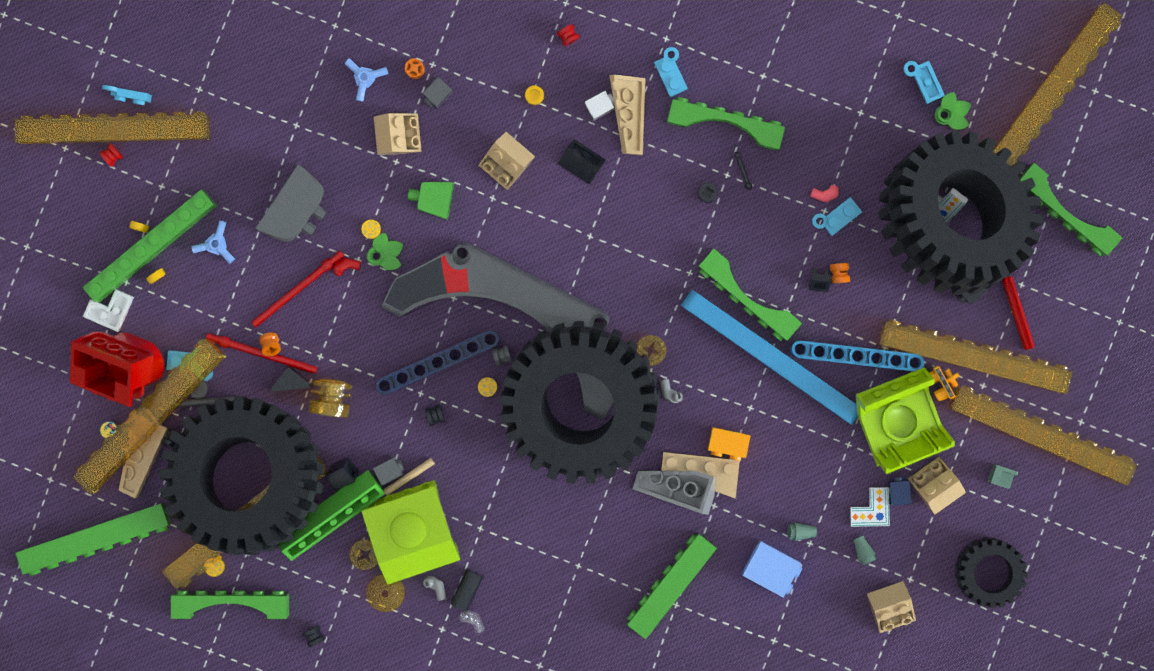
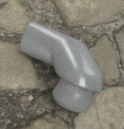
(670, 394)
(437, 585)

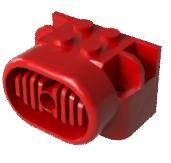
(115, 365)

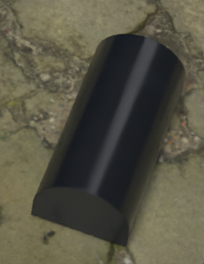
(466, 590)

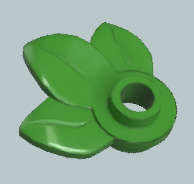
(955, 112)
(388, 252)

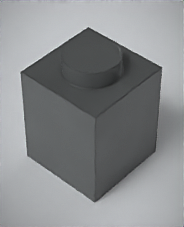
(437, 93)
(389, 470)

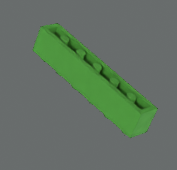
(334, 513)
(671, 585)

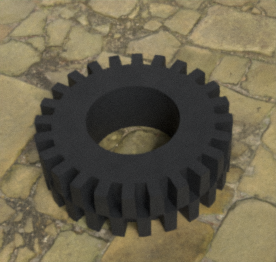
(992, 187)
(569, 450)
(193, 466)

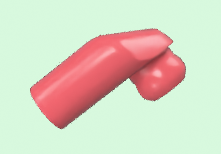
(827, 195)

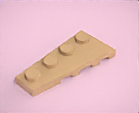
(629, 108)
(140, 463)
(722, 469)

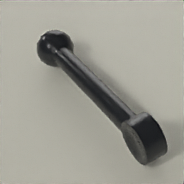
(748, 185)

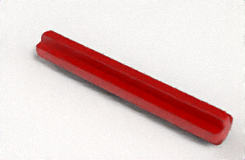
(1018, 313)

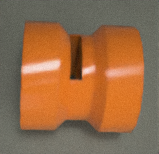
(839, 273)

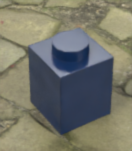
(899, 491)

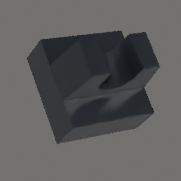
(819, 282)

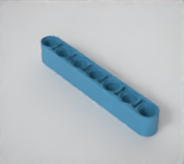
(847, 351)

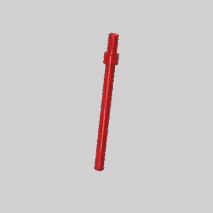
(326, 265)
(226, 342)

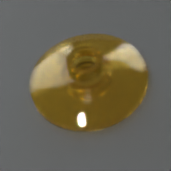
(389, 603)

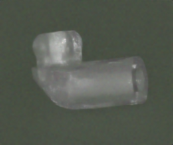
(472, 618)

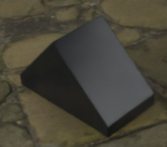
(291, 380)

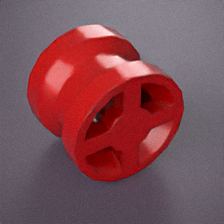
(568, 35)
(111, 155)

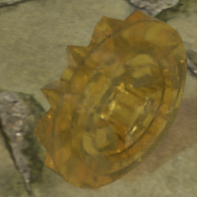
(659, 346)
(355, 553)

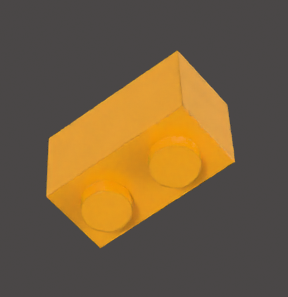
(729, 443)

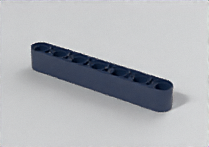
(428, 362)

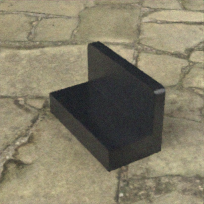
(581, 161)

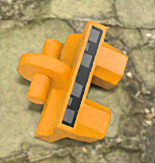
(945, 391)

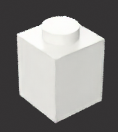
(600, 105)

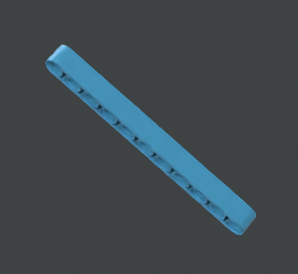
(770, 356)

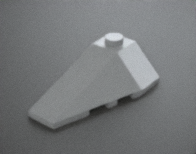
(683, 488)

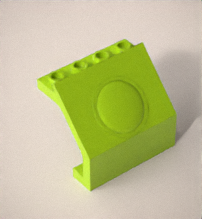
(902, 421)
(410, 532)

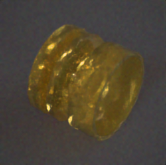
(330, 398)

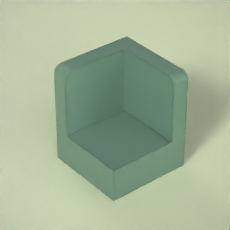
(1001, 476)

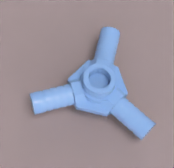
(364, 77)
(216, 244)

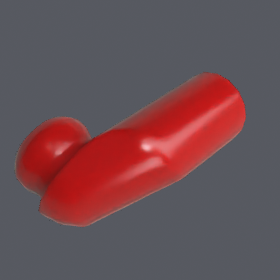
(344, 264)

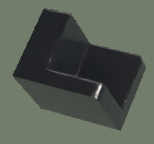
(342, 473)

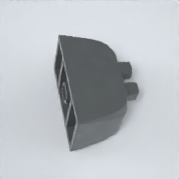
(294, 207)

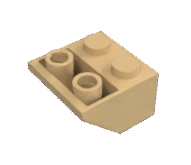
(397, 133)
(506, 160)
(937, 485)
(891, 607)

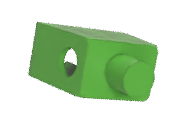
(433, 198)

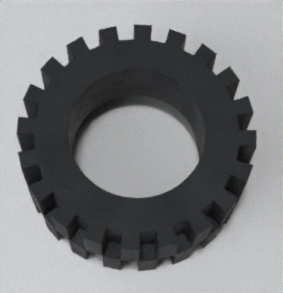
(973, 555)

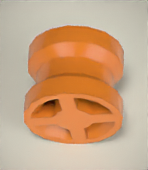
(412, 69)
(270, 344)

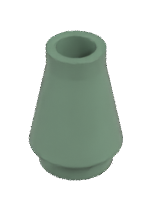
(801, 531)
(864, 551)

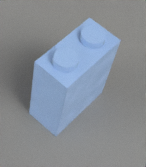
(772, 569)

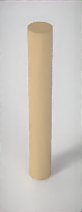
(409, 476)

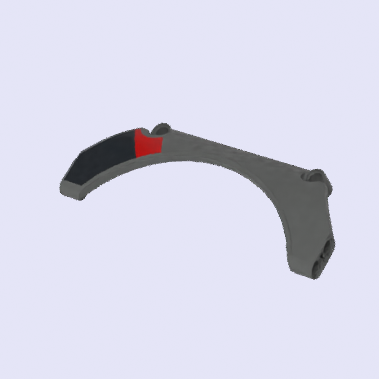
(493, 278)

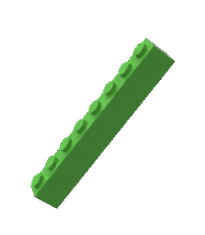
(150, 246)
(94, 538)

